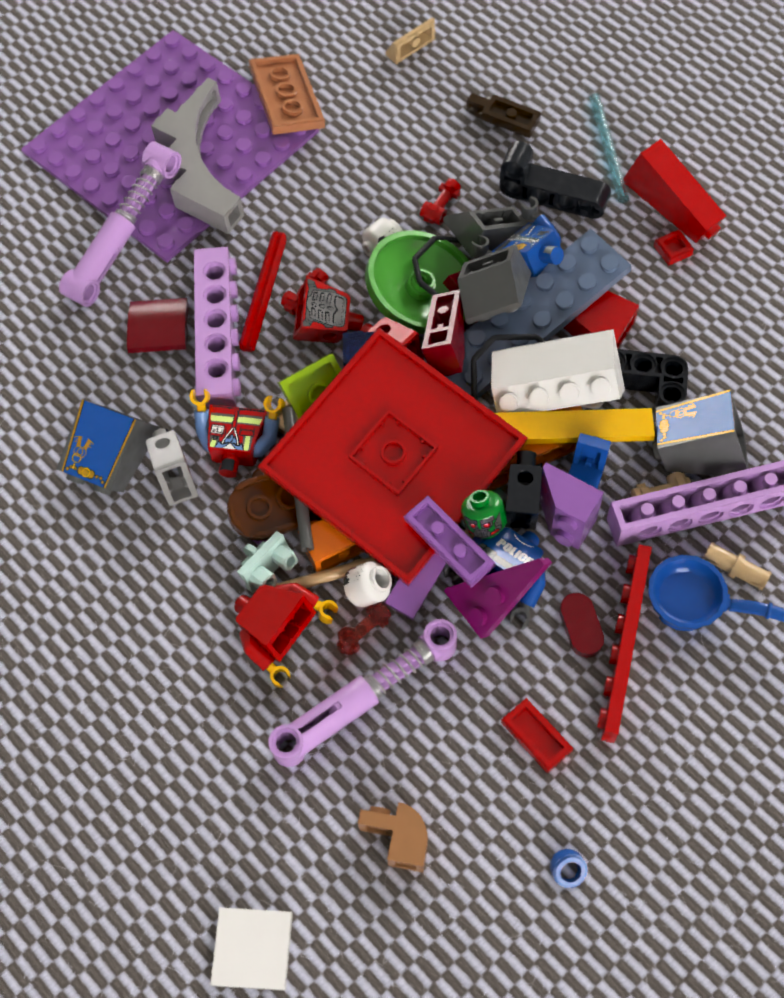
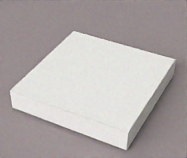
(252, 949)

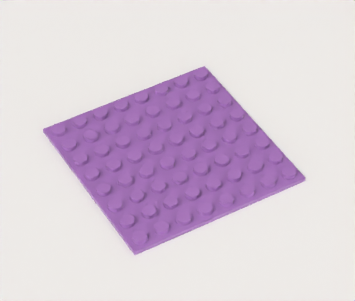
(102, 139)

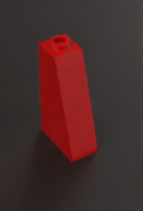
(674, 192)
(604, 314)

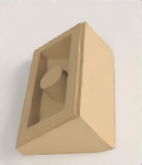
(412, 41)

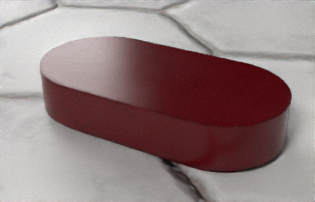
(581, 625)

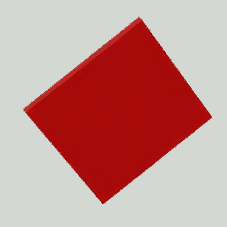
(385, 442)

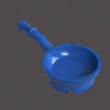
(694, 594)

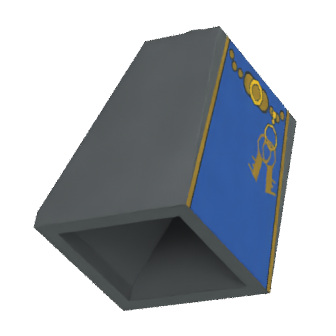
(701, 436)
(104, 447)

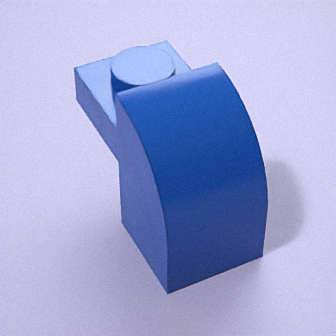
(590, 459)

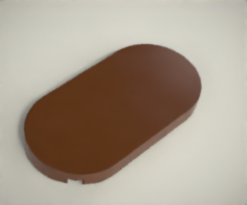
(261, 508)

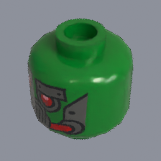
(484, 514)

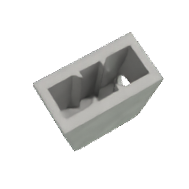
(165, 455)

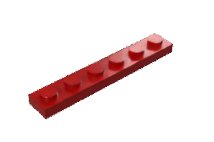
(621, 654)

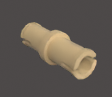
(737, 566)

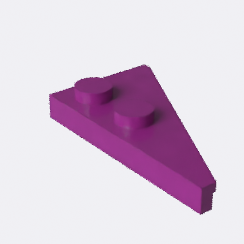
(495, 595)

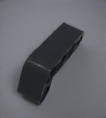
(550, 186)
(656, 375)

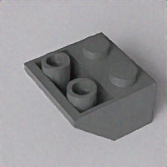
(495, 224)
(493, 284)

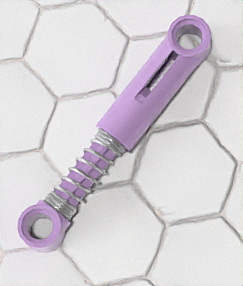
(84, 281)
(359, 695)

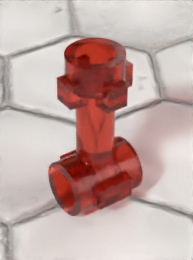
(349, 637)

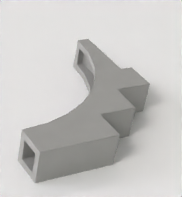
(194, 186)

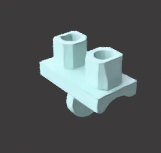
(264, 560)

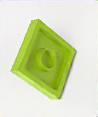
(308, 383)

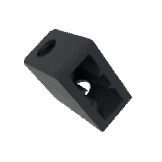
(523, 500)

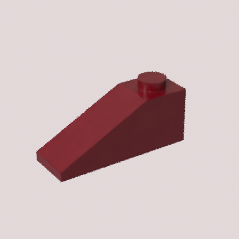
(444, 334)

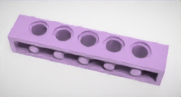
(214, 308)
(697, 503)

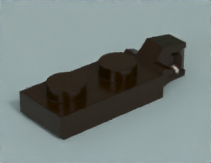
(504, 113)

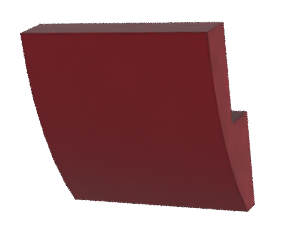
(157, 325)

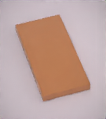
(286, 94)

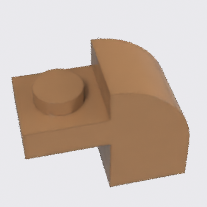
(407, 834)

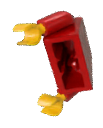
(275, 620)

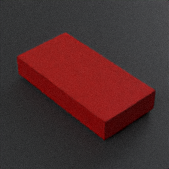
(537, 735)

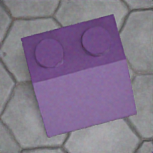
(568, 506)

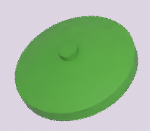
(393, 281)

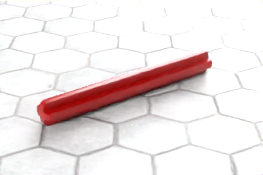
(262, 292)

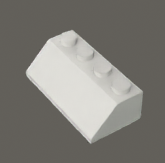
(557, 373)

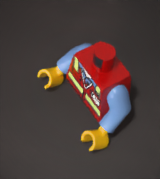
(236, 434)

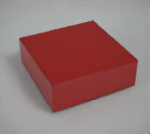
(673, 247)

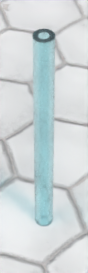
(609, 149)

